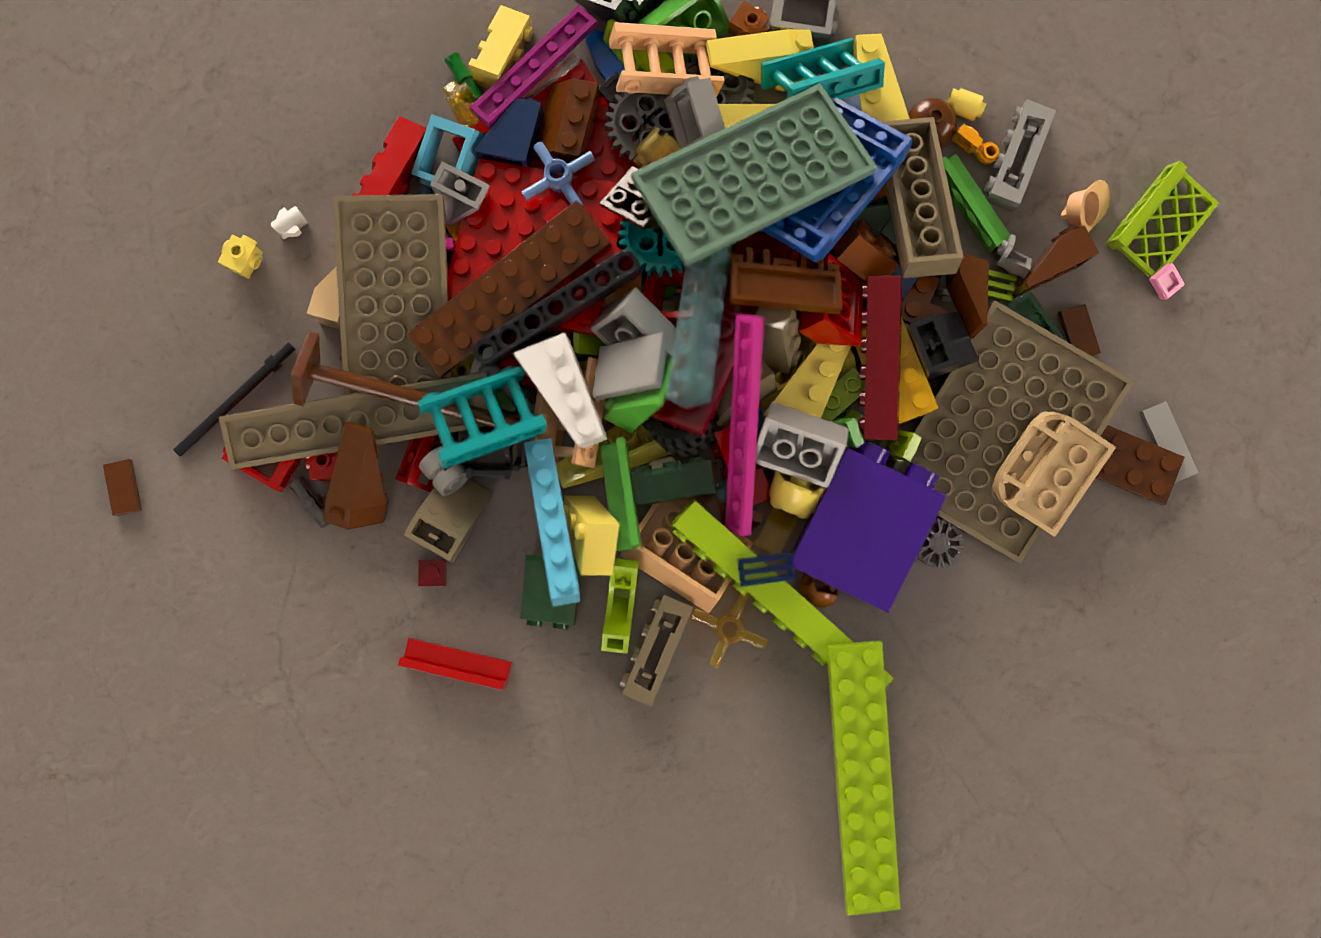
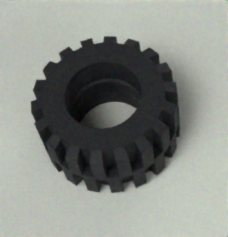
(679, 440)

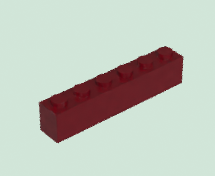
(883, 358)

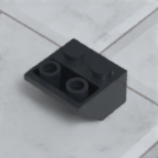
(942, 344)

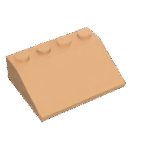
(674, 562)

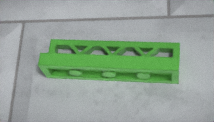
(974, 205)
(620, 493)

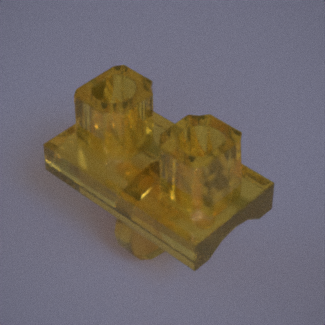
(459, 100)

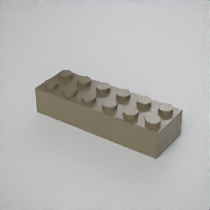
(923, 205)

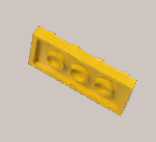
(915, 392)

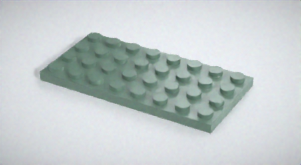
(753, 174)

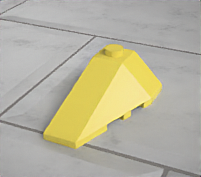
(745, 53)

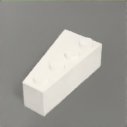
(562, 383)

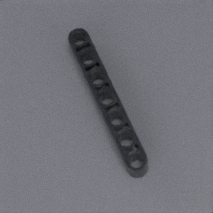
(570, 309)

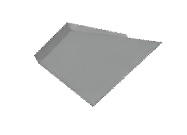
(461, 192)

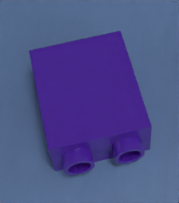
(869, 526)

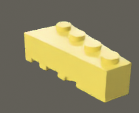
(885, 102)

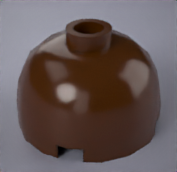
(943, 115)

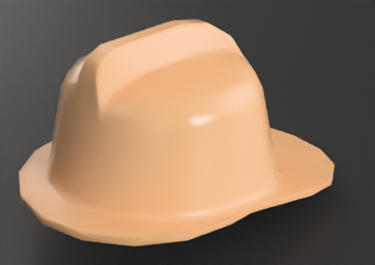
(1088, 205)

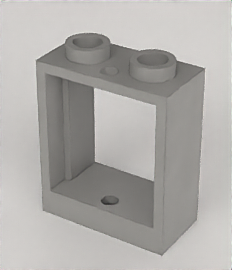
(819, 35)
(694, 111)

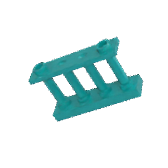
(828, 58)
(478, 443)

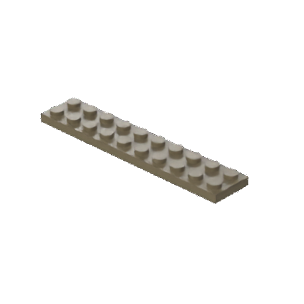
(317, 428)

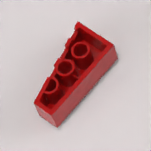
(394, 166)

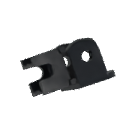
(493, 463)

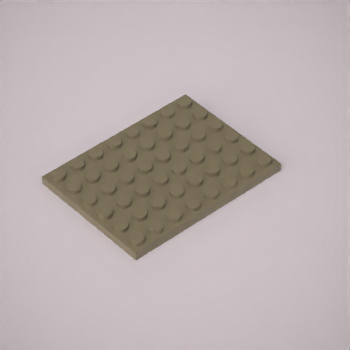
(990, 407)

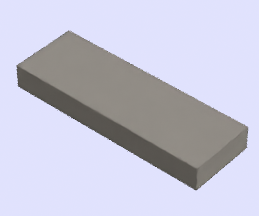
(1167, 435)

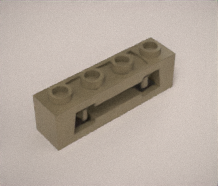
(639, 690)

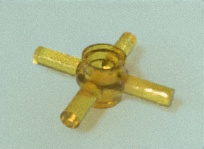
(740, 634)

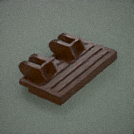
(785, 283)

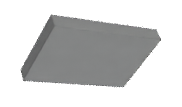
(630, 366)

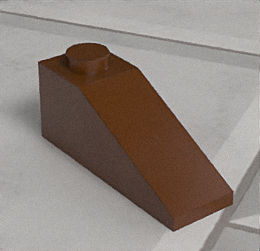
(970, 292)

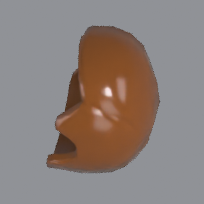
(816, 591)

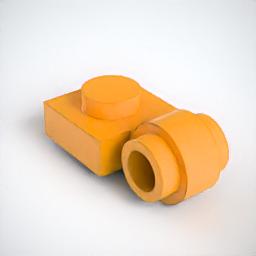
(970, 141)

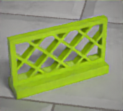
(1150, 204)

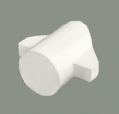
(289, 223)

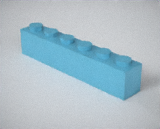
(552, 522)

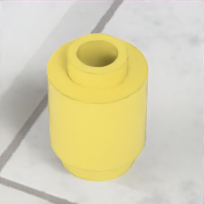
(966, 104)

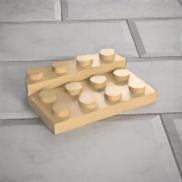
(1050, 469)

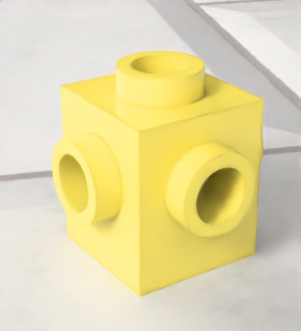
(241, 255)

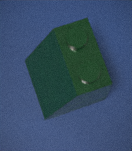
(537, 600)

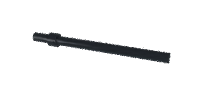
(272, 364)

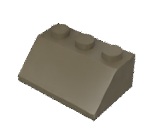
(780, 339)

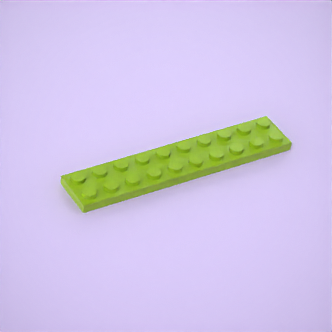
(863, 777)

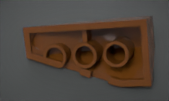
(356, 486)

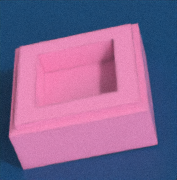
(1166, 281)

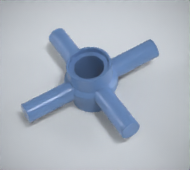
(553, 167)

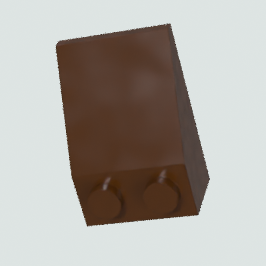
(1066, 253)

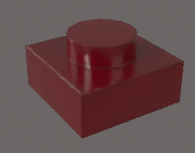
(432, 572)

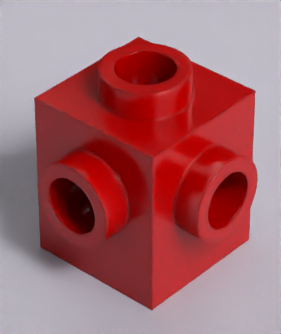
(319, 468)

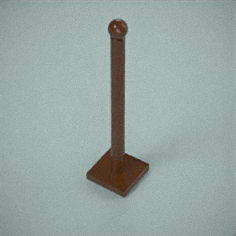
(309, 369)

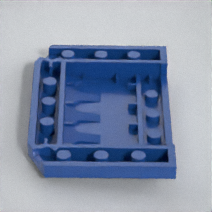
(822, 224)

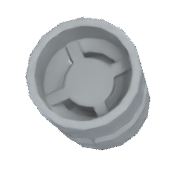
(445, 480)

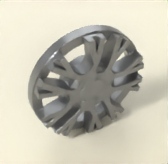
(940, 543)

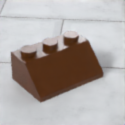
(569, 119)

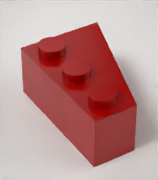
(720, 450)

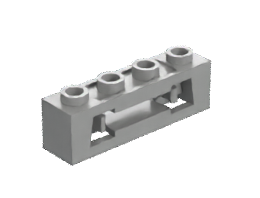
(1034, 117)

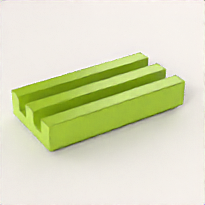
(1007, 287)

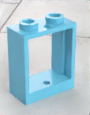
(436, 127)

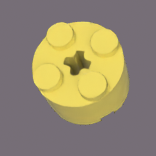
(795, 495)

